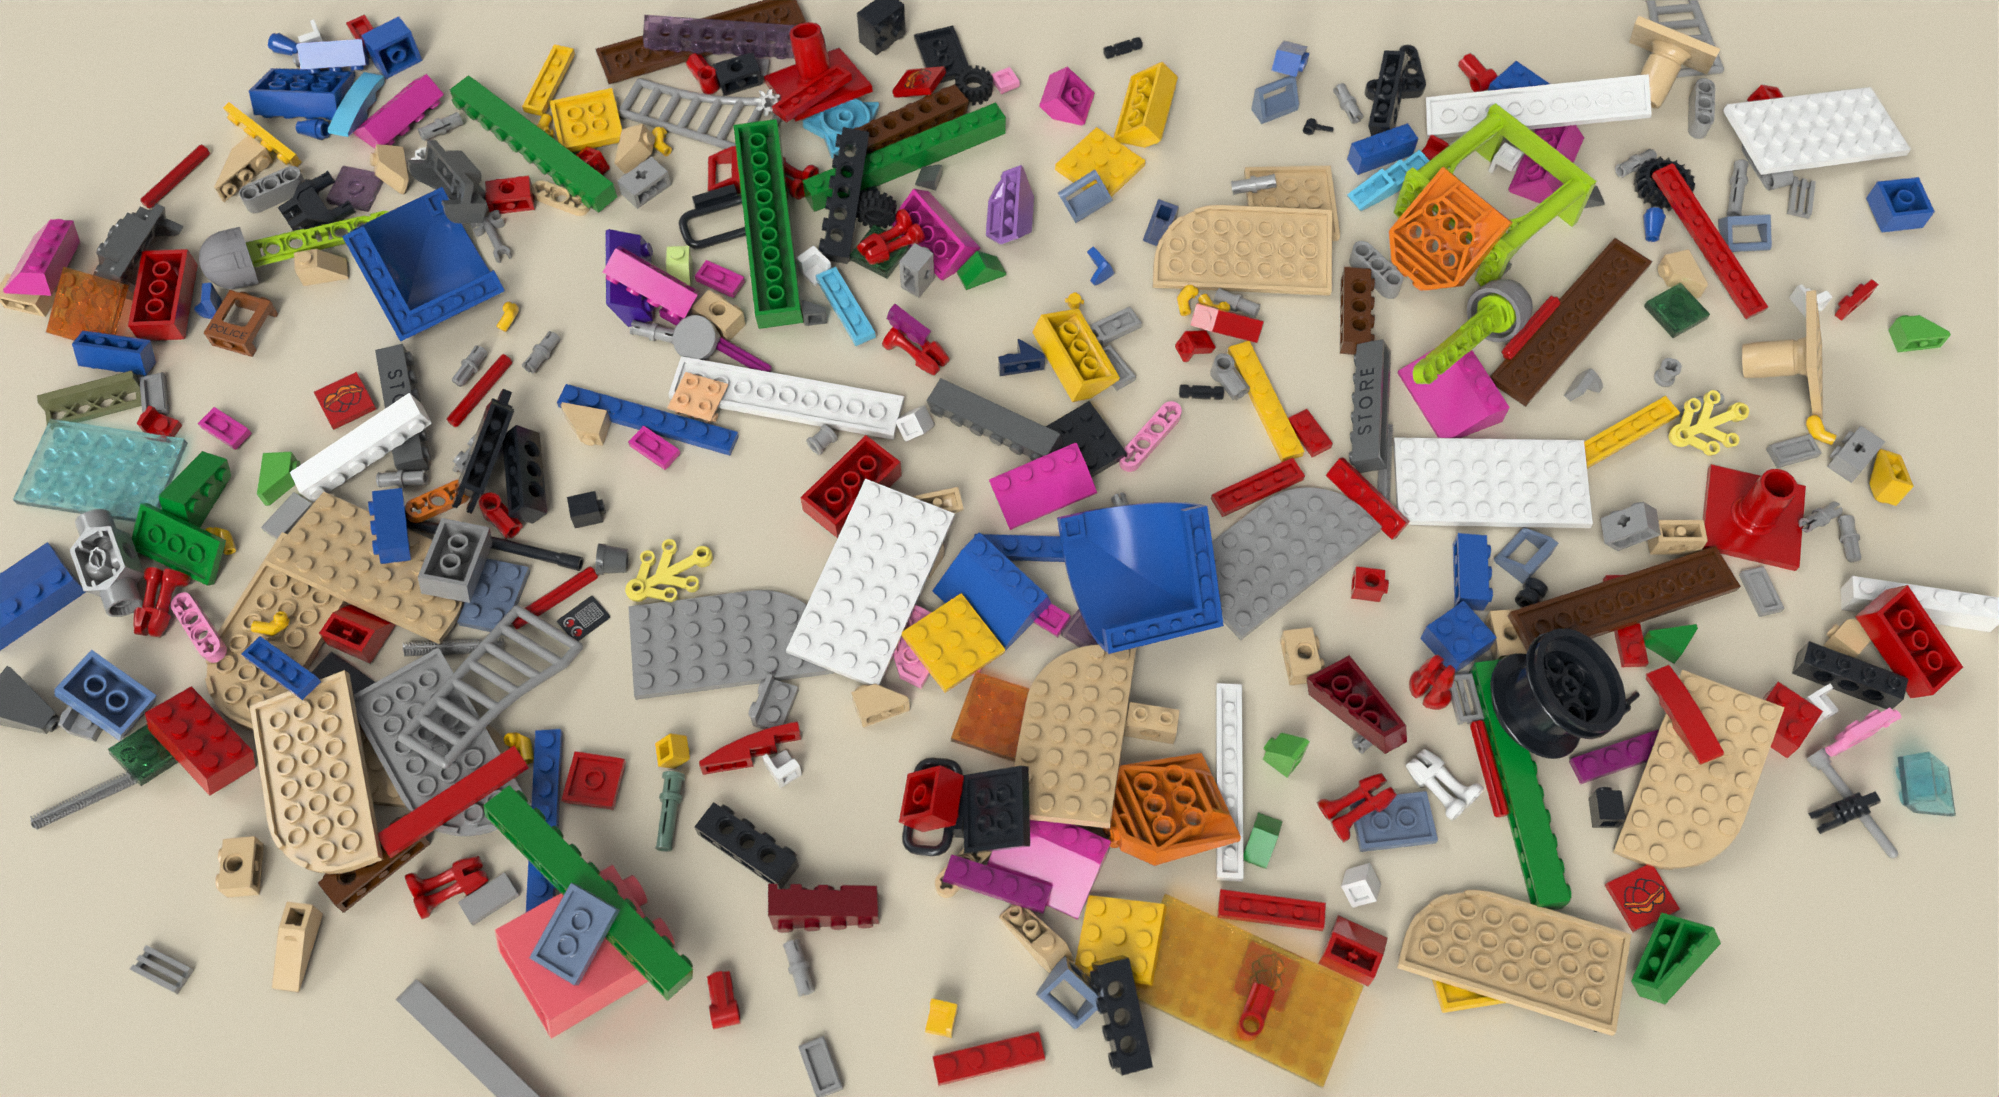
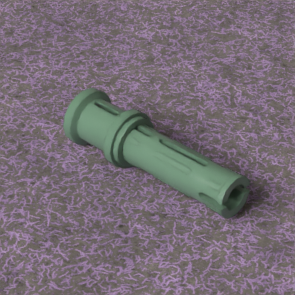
(670, 799)

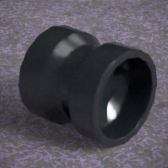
(1532, 592)

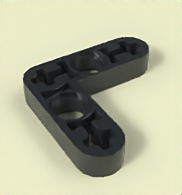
(1411, 79)

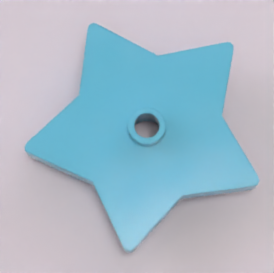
(831, 121)

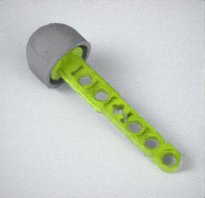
(231, 260)
(1493, 314)

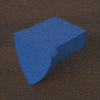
(1104, 268)
(209, 301)

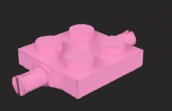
(1859, 731)

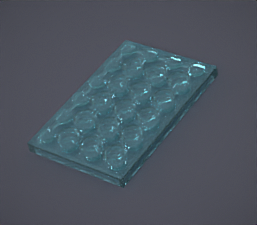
(99, 468)

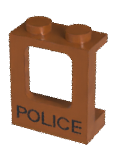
(235, 337)

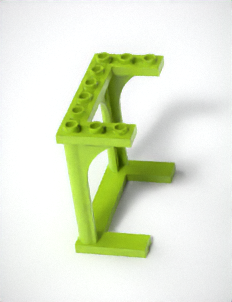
(1486, 140)

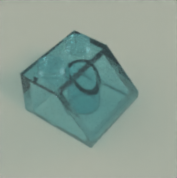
(1925, 784)

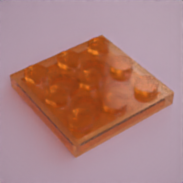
(86, 304)
(991, 716)

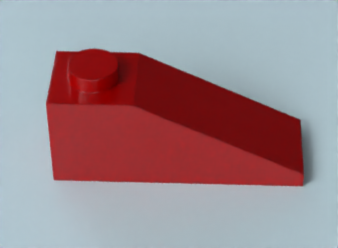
(1226, 322)

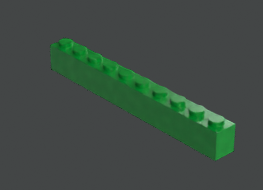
(533, 144)
(915, 152)
(1524, 796)
(563, 864)

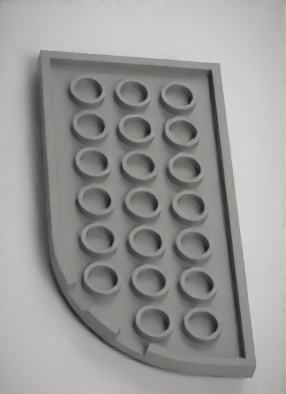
(1284, 551)
(715, 643)
(388, 708)

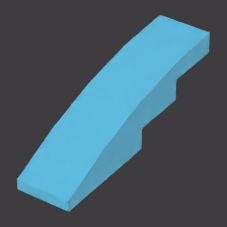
(354, 106)
(1385, 183)

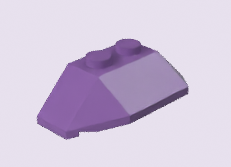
(1010, 207)

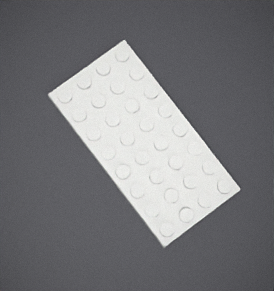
(1816, 130)
(1492, 482)
(870, 583)

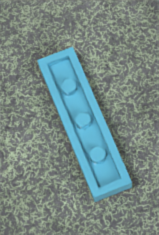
(845, 306)

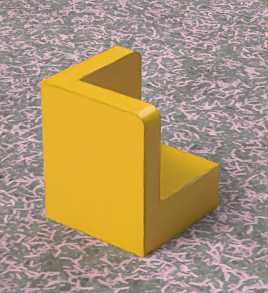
(941, 1018)

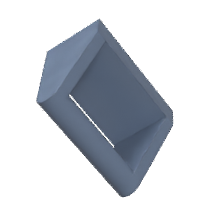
(1276, 105)
(1088, 200)
(1763, 225)
(1520, 571)
(1079, 981)

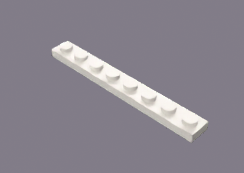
(1230, 775)

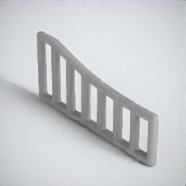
(1699, 21)
(696, 98)
(471, 663)

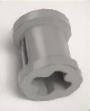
(1666, 374)
(821, 439)

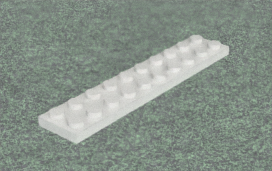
(1544, 105)
(799, 398)

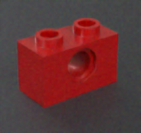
(510, 195)

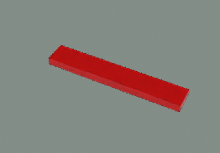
(452, 801)

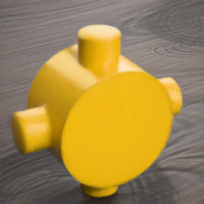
(1074, 300)

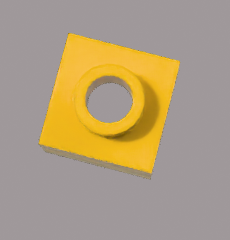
(672, 751)

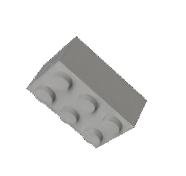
(455, 560)

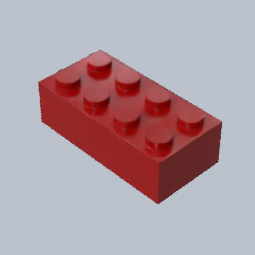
(163, 295)
(836, 491)
(1909, 641)
(200, 740)

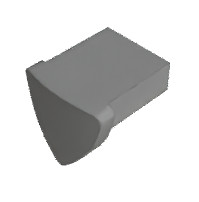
(1586, 380)

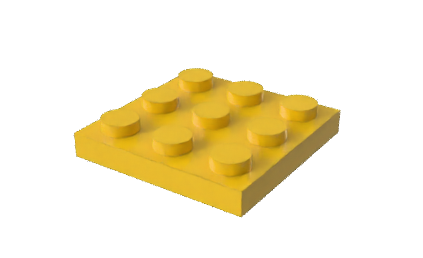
(587, 120)
(1105, 155)
(953, 642)
(1122, 928)

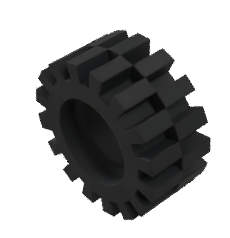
(975, 75)
(876, 209)

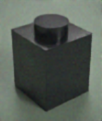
(586, 509)
(1606, 808)

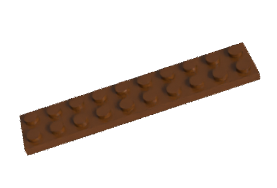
(631, 59)
(1572, 322)
(1629, 598)

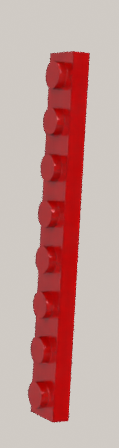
(1709, 241)

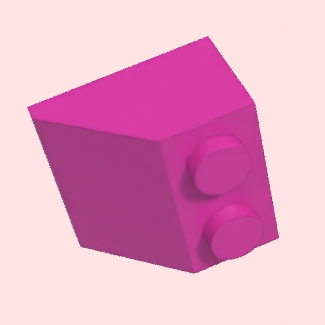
(1066, 97)

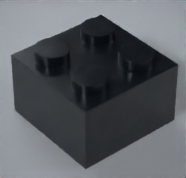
(881, 24)

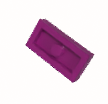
(902, 320)

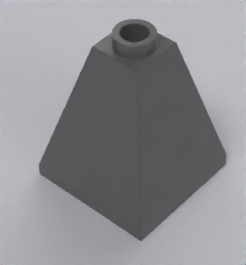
(23, 706)

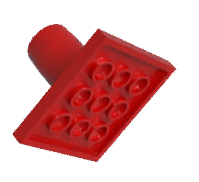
(811, 61)
(1754, 515)

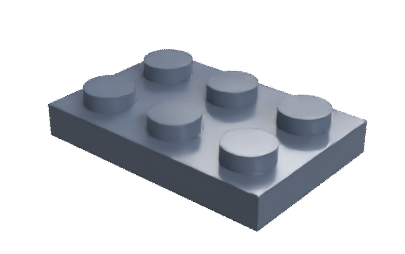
(494, 595)
(1401, 824)
(574, 934)

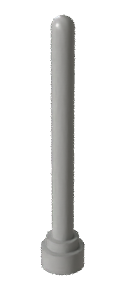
(1821, 761)

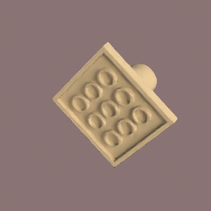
(1669, 52)
(1791, 356)

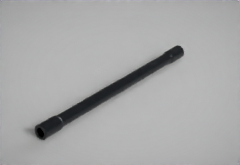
(561, 559)

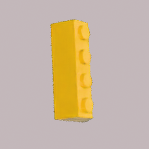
(1146, 106)
(1075, 354)

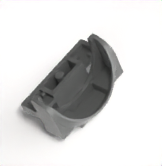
(457, 177)
(128, 240)

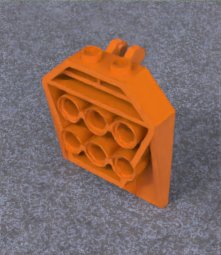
(1471, 213)
(1137, 828)

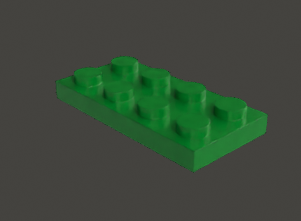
(177, 544)

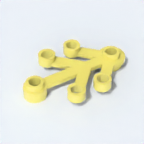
(1705, 425)
(666, 574)

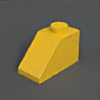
(1890, 478)

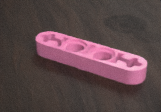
(1152, 437)
(199, 626)

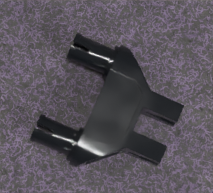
(308, 210)

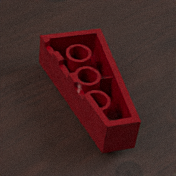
(1358, 703)
(822, 907)

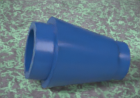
(281, 44)
(313, 128)
(1653, 223)

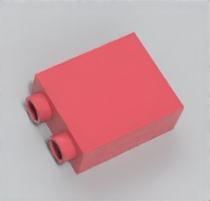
(605, 981)

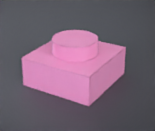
(1005, 80)

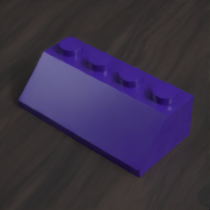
(618, 299)

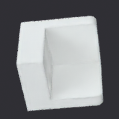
(314, 36)
(1506, 157)
(812, 263)
(1798, 297)
(914, 423)
(1823, 702)
(782, 768)
(1361, 885)

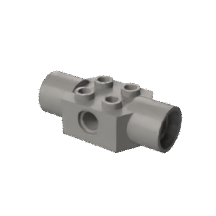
(107, 562)

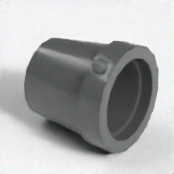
(611, 559)

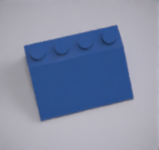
(300, 94)
(994, 589)
(34, 592)

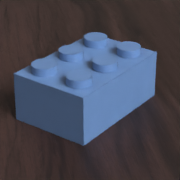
(105, 695)

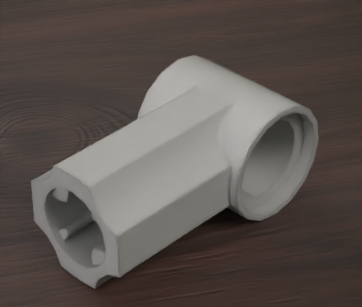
(1229, 377)

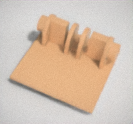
(698, 397)

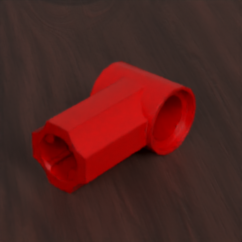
(703, 73)
(1478, 75)
(499, 515)
(724, 1006)
(1256, 1010)

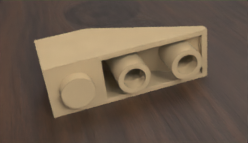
(242, 165)
(1036, 936)
(294, 945)

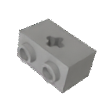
(644, 182)
(917, 270)
(1855, 454)
(1630, 526)

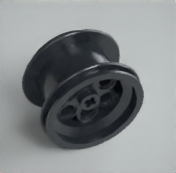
(1557, 693)

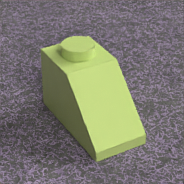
(680, 263)

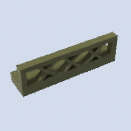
(93, 395)

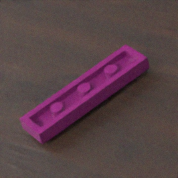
(1613, 758)
(997, 884)

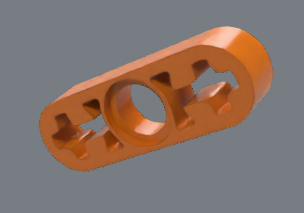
(431, 509)

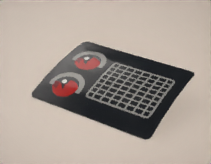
(583, 618)

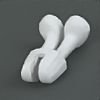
(1431, 766)

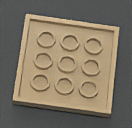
(1296, 188)

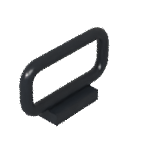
(708, 203)
(957, 830)

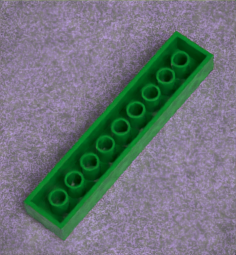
(768, 224)

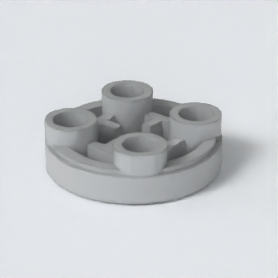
(695, 337)

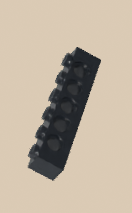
(856, 142)

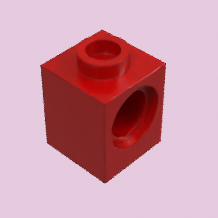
(1362, 591)

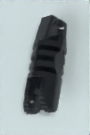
(1846, 810)

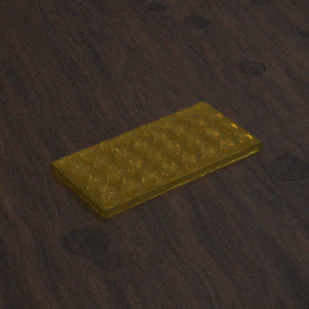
(1208, 974)

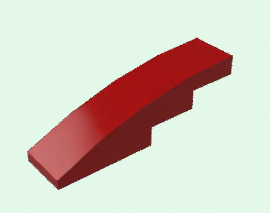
(1685, 714)
(740, 752)

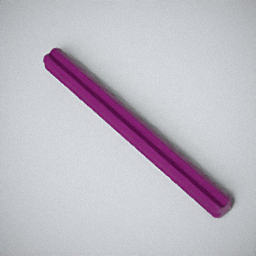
(728, 348)

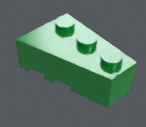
(196, 488)
(1672, 957)

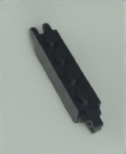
(484, 450)

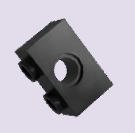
(737, 74)

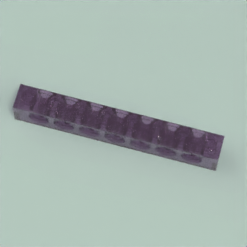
(719, 30)

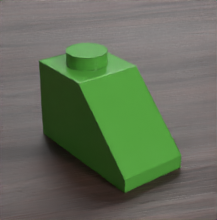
(1917, 333)
(276, 476)
(1285, 752)

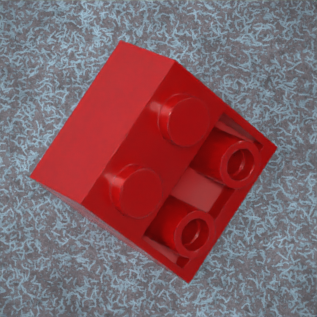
(356, 632)
(1353, 951)

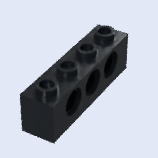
(1388, 92)
(524, 474)
(1850, 676)
(775, 872)
(1137, 1055)

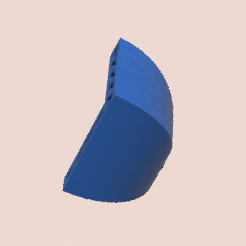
(421, 265)
(1142, 572)

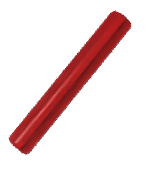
(174, 176)
(1531, 327)
(479, 390)
(558, 594)
(1489, 768)

